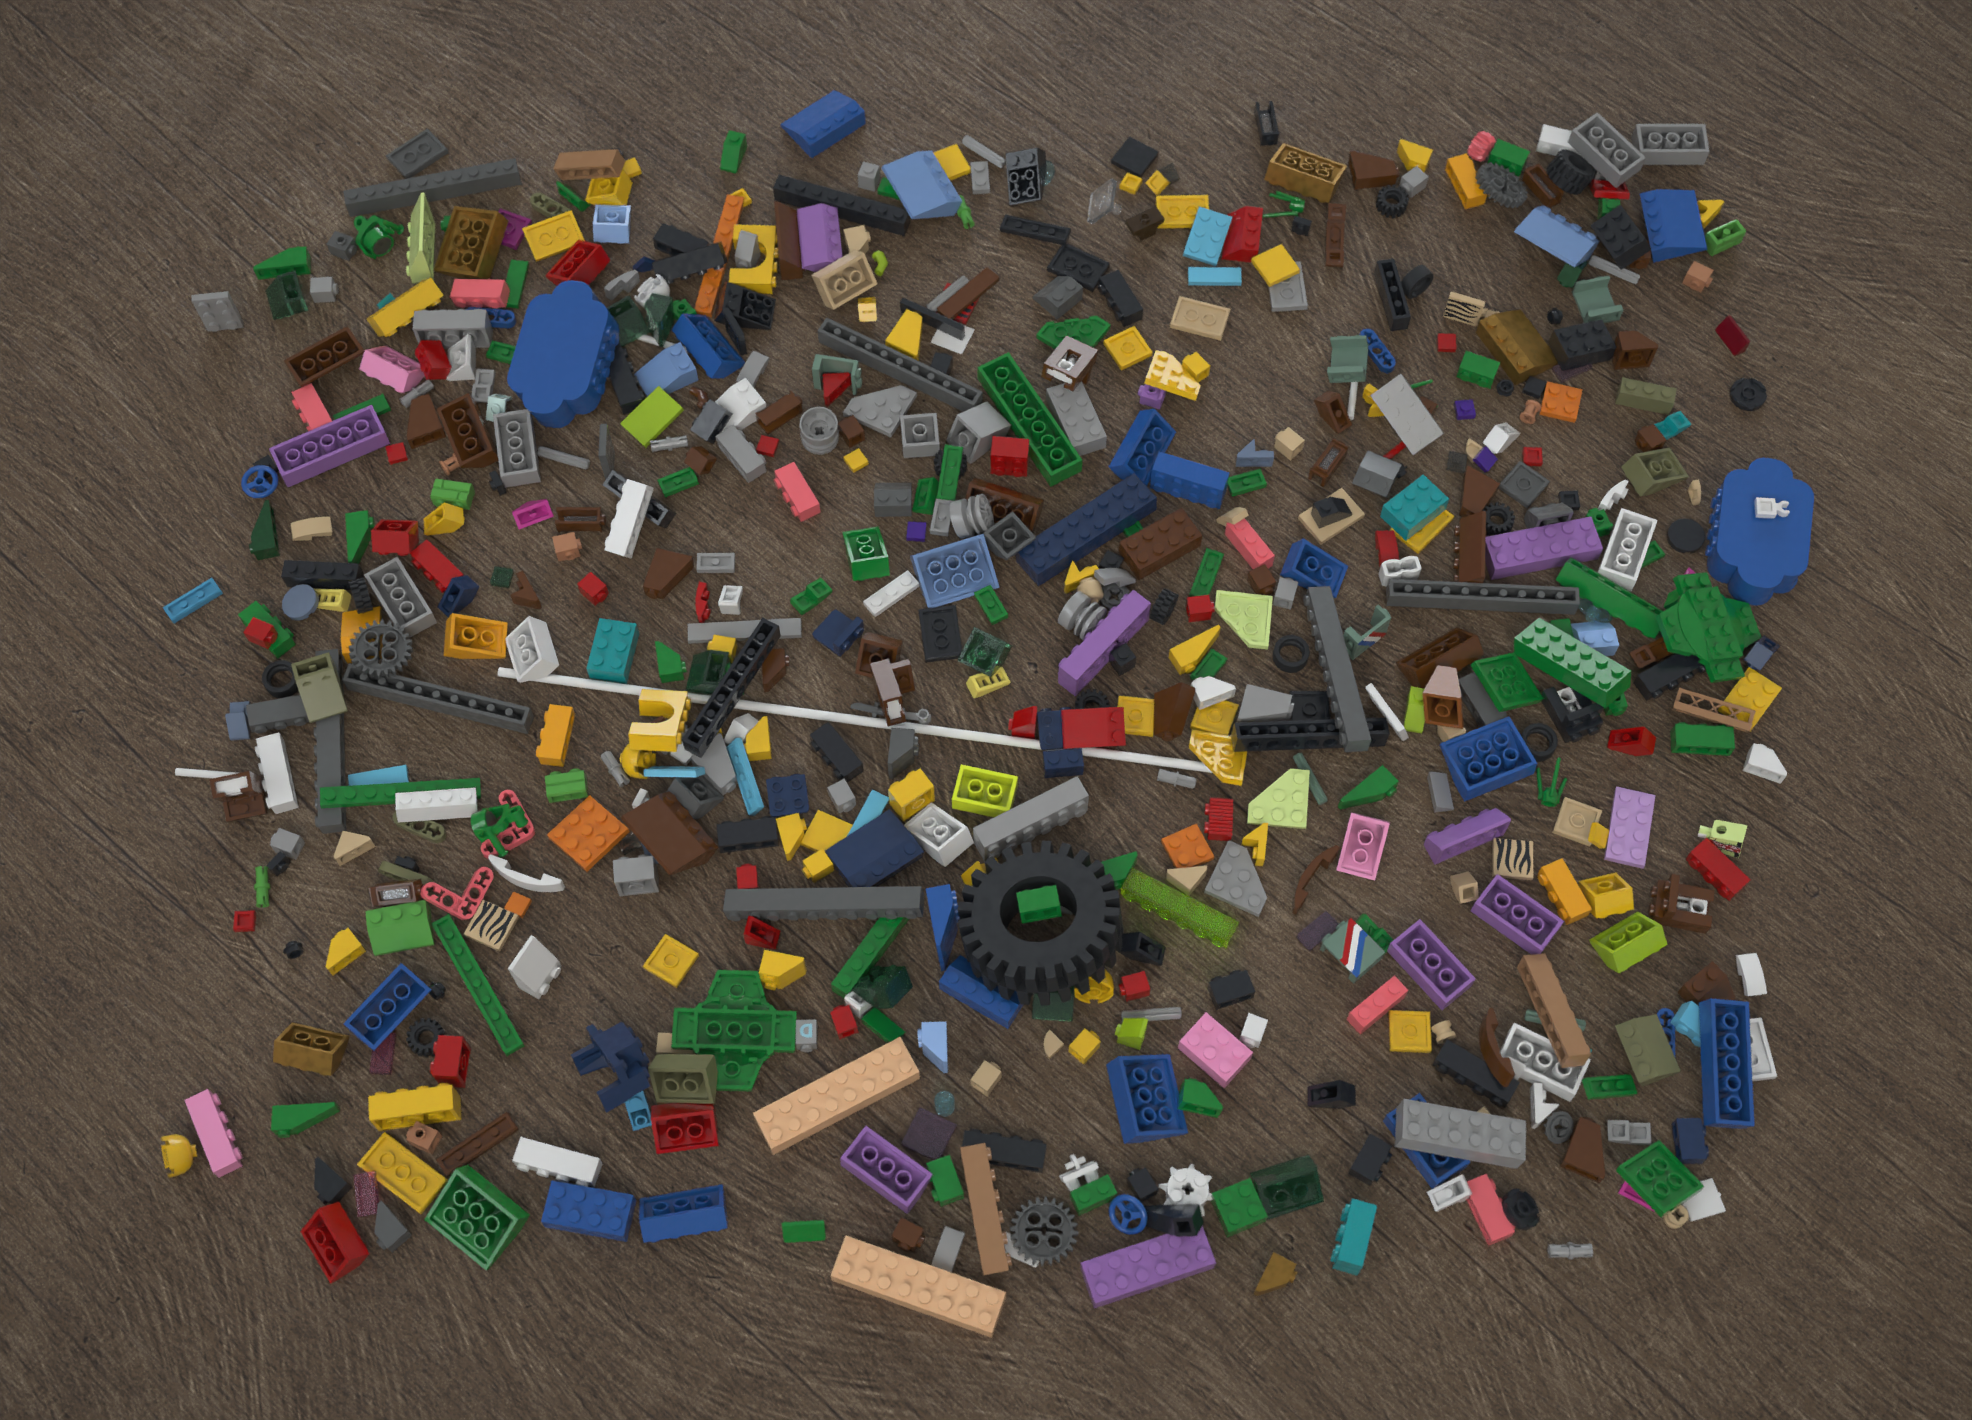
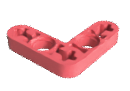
(510, 831)
(459, 902)

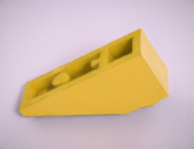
(1189, 653)

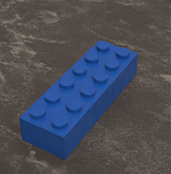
(1726, 1064)

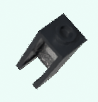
(1267, 125)

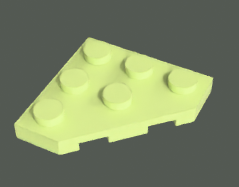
(1246, 615)
(1282, 802)

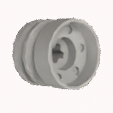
(819, 430)
(971, 516)
(1081, 614)

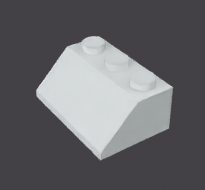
(531, 650)

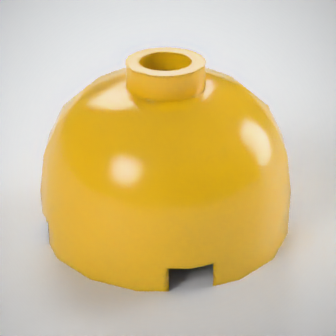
(636, 761)
(1102, 991)
(177, 1154)

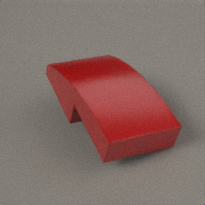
(1386, 546)
(701, 603)

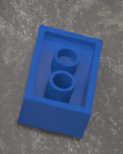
(1313, 567)

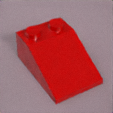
(1093, 727)

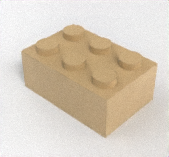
(844, 279)

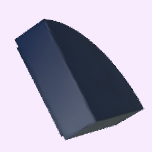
(643, 265)

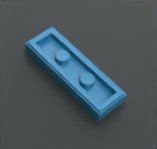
(192, 600)

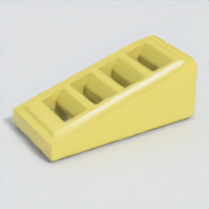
(341, 601)
(977, 687)

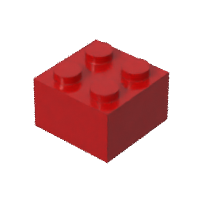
(1009, 456)
(395, 537)
(451, 1060)

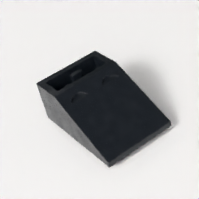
(1026, 175)
(747, 306)

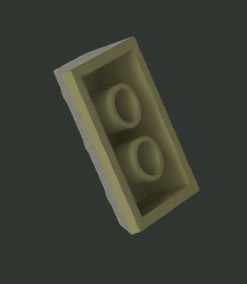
(1648, 1049)
(684, 1078)

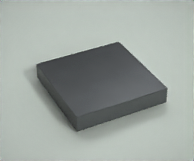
(1523, 484)

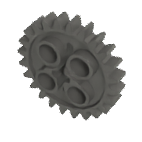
(1501, 185)
(362, 649)
(1043, 1251)

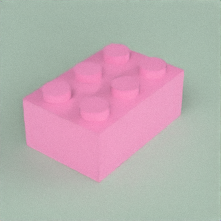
(1215, 1050)

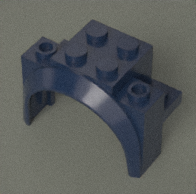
(623, 1054)

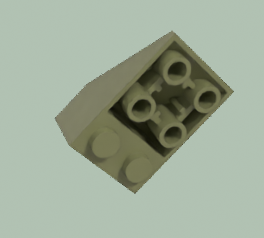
(319, 687)

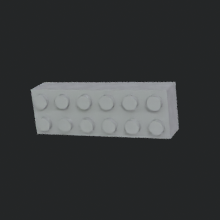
(1031, 819)
(1460, 1133)

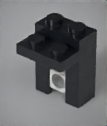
(1572, 717)

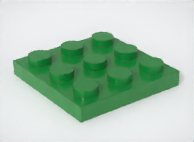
(1506, 682)
(1660, 1178)

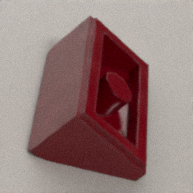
(1732, 336)

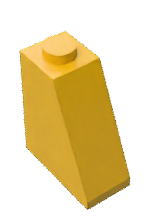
(907, 335)

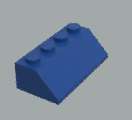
(707, 345)
(1141, 445)
(967, 988)
(387, 1007)
(683, 1213)

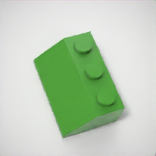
(400, 927)

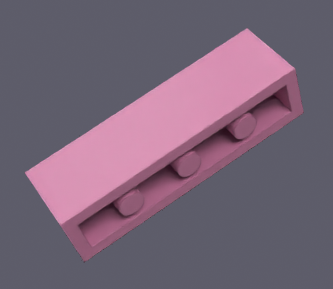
(213, 1132)

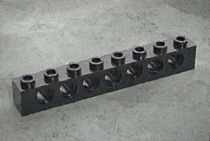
(731, 687)
(1299, 735)

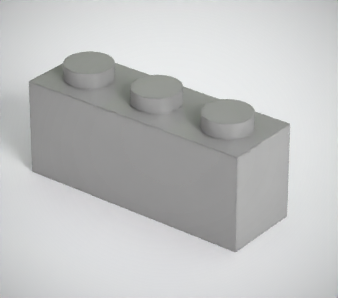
(741, 453)

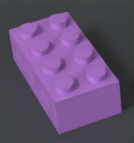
(1517, 915)
(1431, 964)

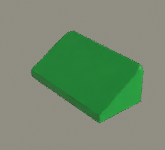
(572, 196)
(925, 496)
(882, 1025)
(804, 1231)

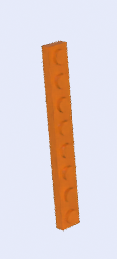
(713, 278)

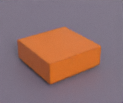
(518, 904)

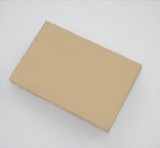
(1200, 318)
(1329, 531)

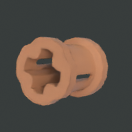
(1530, 411)
(444, 464)

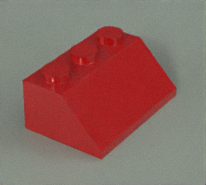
(1243, 234)
(579, 263)
(684, 1126)
(334, 1241)

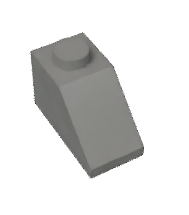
(747, 250)

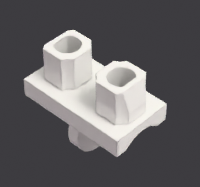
(1088, 1170)

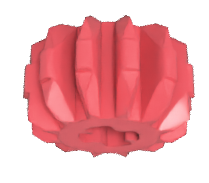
(1481, 146)

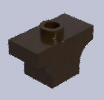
(1145, 223)

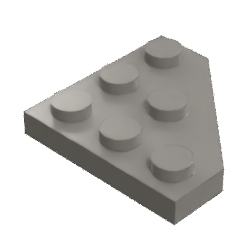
(881, 408)
(1237, 880)

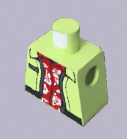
(1725, 836)

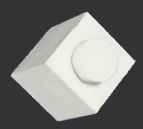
(1253, 1031)

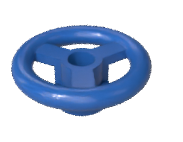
(263, 489)
(1130, 1211)

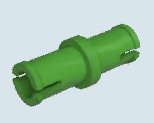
(964, 213)
(262, 887)

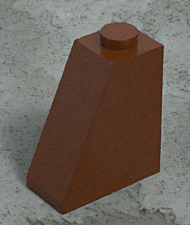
(1371, 171)
(423, 422)
(1476, 492)
(666, 572)
(1171, 710)
(1585, 1151)

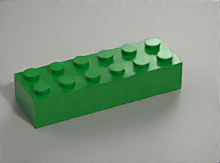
(1572, 662)

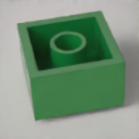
(1238, 1207)

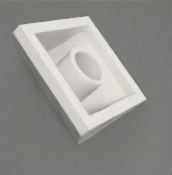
(462, 360)

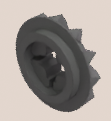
(1115, 590)
(1560, 1134)

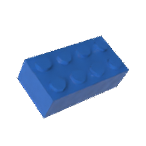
(1189, 480)
(1433, 1167)
(589, 1211)

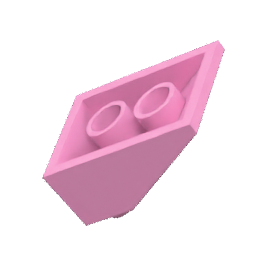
(1363, 846)

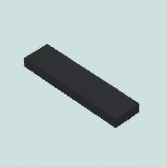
(1035, 230)
(934, 319)

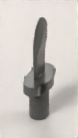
(875, 710)

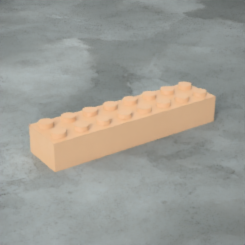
(836, 1095)
(918, 1286)

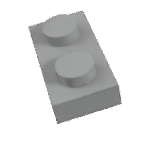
(980, 177)
(941, 518)
(715, 562)

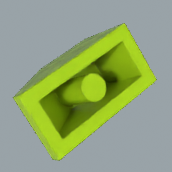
(1414, 713)
(1132, 1032)

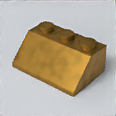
(310, 1049)

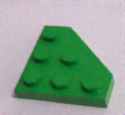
(1087, 331)

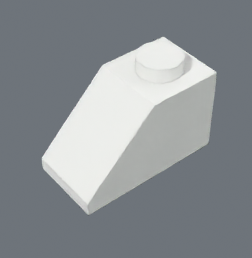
(1500, 437)
(1211, 691)
(1764, 763)

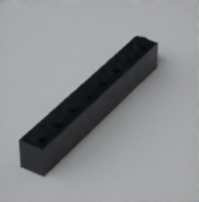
(849, 206)

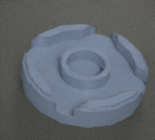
(300, 602)

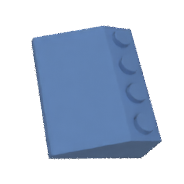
(923, 186)
(1558, 236)
(954, 571)

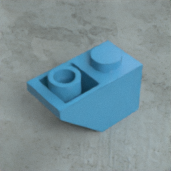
(639, 1111)

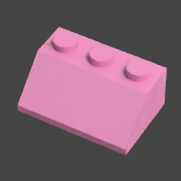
(391, 368)

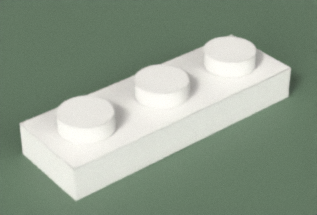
(891, 593)

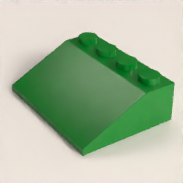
(476, 1216)

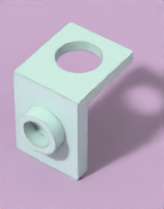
(496, 405)

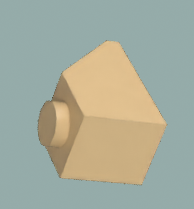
(857, 239)

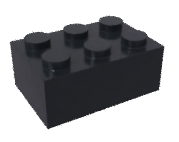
(1620, 237)
(1582, 345)

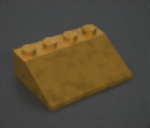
(1305, 173)
(471, 243)
(1516, 345)

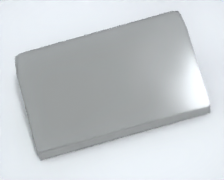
(1440, 792)

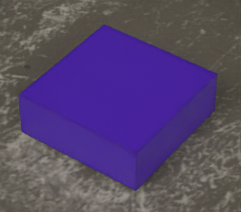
(1485, 459)
(916, 531)

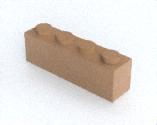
(589, 164)

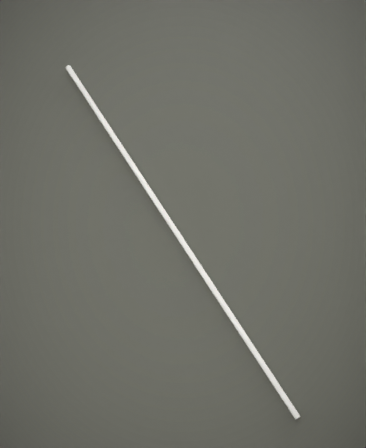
(874, 722)

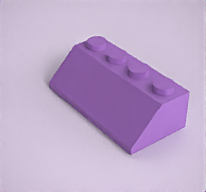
(819, 236)
(1466, 835)
(886, 1169)

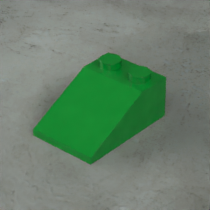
(866, 553)

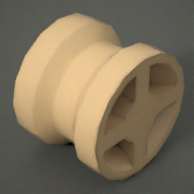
(1443, 1031)
(1672, 1219)

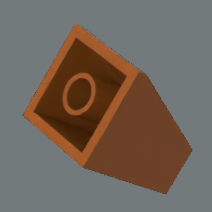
(1443, 699)

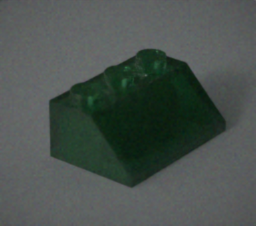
(1288, 1186)

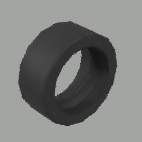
(1417, 281)
(1291, 640)
(270, 671)
(1547, 732)

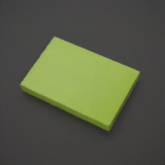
(652, 416)

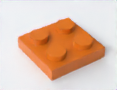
(1560, 402)
(1187, 848)

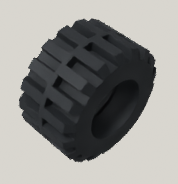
(1570, 172)

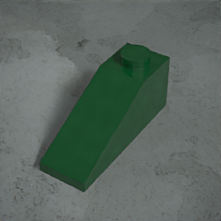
(264, 534)

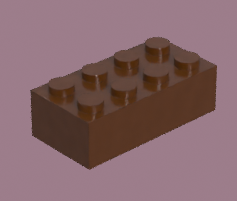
(1160, 543)

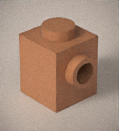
(1698, 277)
(567, 546)
(423, 1137)

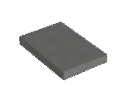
(417, 154)
(606, 450)

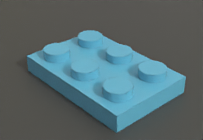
(1207, 236)

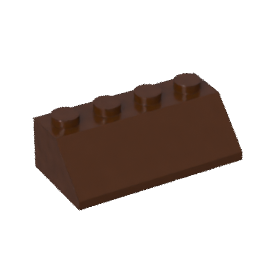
(788, 242)
(323, 357)
(468, 433)
(1006, 500)
(1470, 548)
(1450, 650)

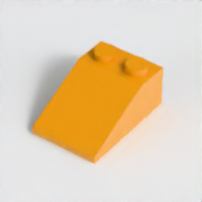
(351, 622)
(474, 638)

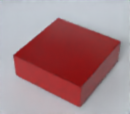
(1446, 342)
(767, 446)
(396, 453)
(1532, 456)
(244, 921)

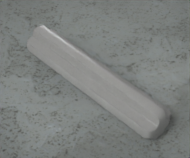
(983, 151)
(1614, 269)
(947, 293)
(563, 457)
(1154, 1014)

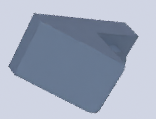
(1250, 458)
(237, 721)

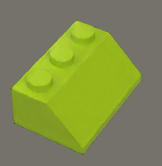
(1629, 941)

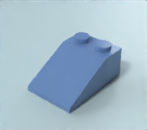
(669, 370)

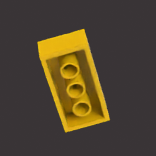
(401, 310)
(421, 1105)

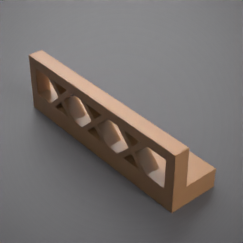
(1714, 716)

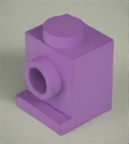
(1151, 396)

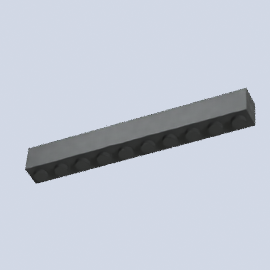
(435, 186)
(899, 366)
(1482, 596)
(1337, 669)
(441, 699)
(330, 759)
(824, 903)

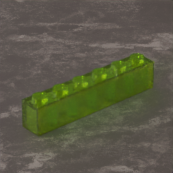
(1179, 908)

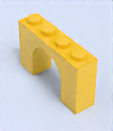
(761, 278)
(662, 735)

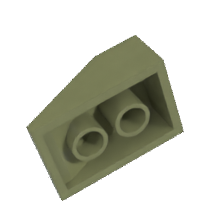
(1654, 471)

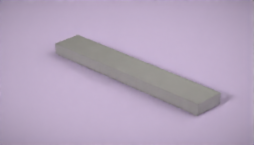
(740, 629)

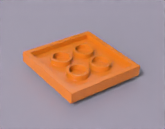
(588, 833)

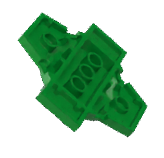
(1708, 627)
(735, 1028)

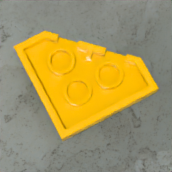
(1171, 376)
(1218, 755)

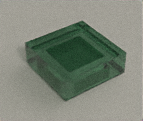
(501, 577)

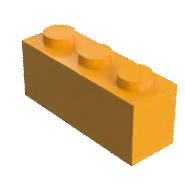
(1462, 176)
(555, 735)
(1564, 891)

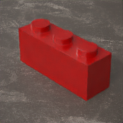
(434, 565)
(1717, 869)

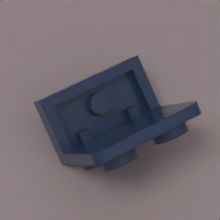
(838, 632)
(1050, 728)
(787, 795)

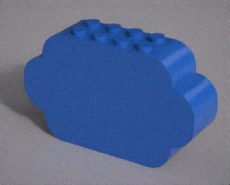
(563, 354)
(1753, 552)

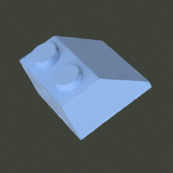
(611, 224)
(1597, 636)
(934, 1043)

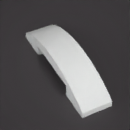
(546, 884)

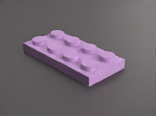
(1629, 827)

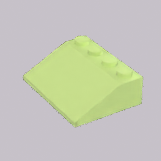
(421, 242)

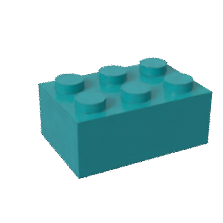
(1414, 507)
(613, 651)
(1353, 1236)

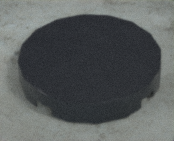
(1748, 394)
(1685, 536)
(1520, 1209)

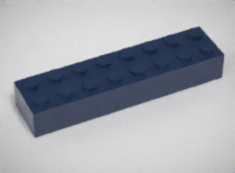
(1086, 529)

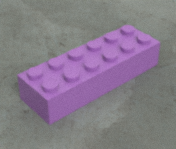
(329, 446)
(1541, 548)
(1109, 634)
(1146, 1266)

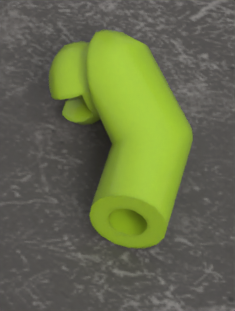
(882, 262)

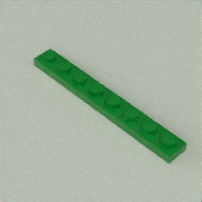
(385, 793)
(477, 985)

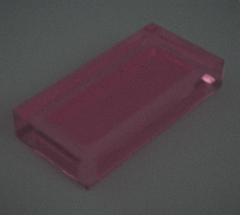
(383, 1056)
(366, 1193)

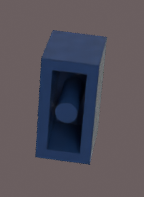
(1063, 763)
(1689, 1140)

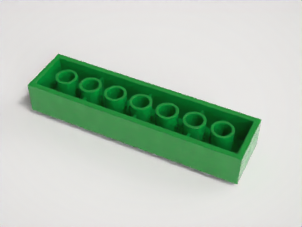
(1029, 419)

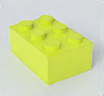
(984, 791)

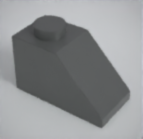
(389, 1229)

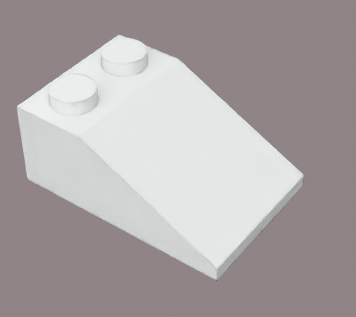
(743, 402)
(939, 834)
(534, 968)

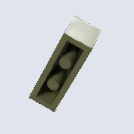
(1645, 396)

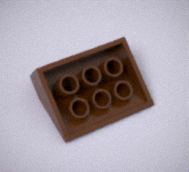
(670, 833)

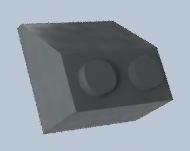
(1059, 295)
(1377, 474)
(893, 499)
(1547, 515)
(1008, 537)
(902, 750)
(695, 795)

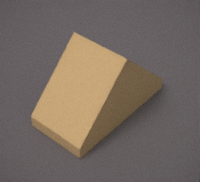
(351, 846)
(1186, 878)

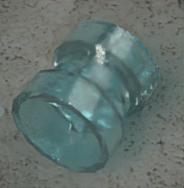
(942, 1100)

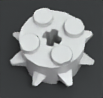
(1189, 1179)

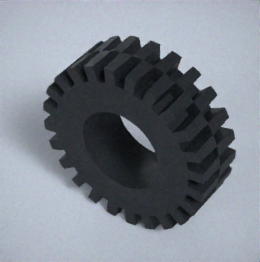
(1048, 964)

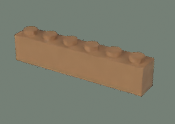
(1554, 1010)
(984, 1209)

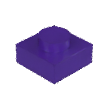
(1464, 409)

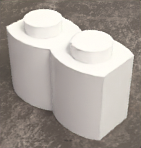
(1406, 569)

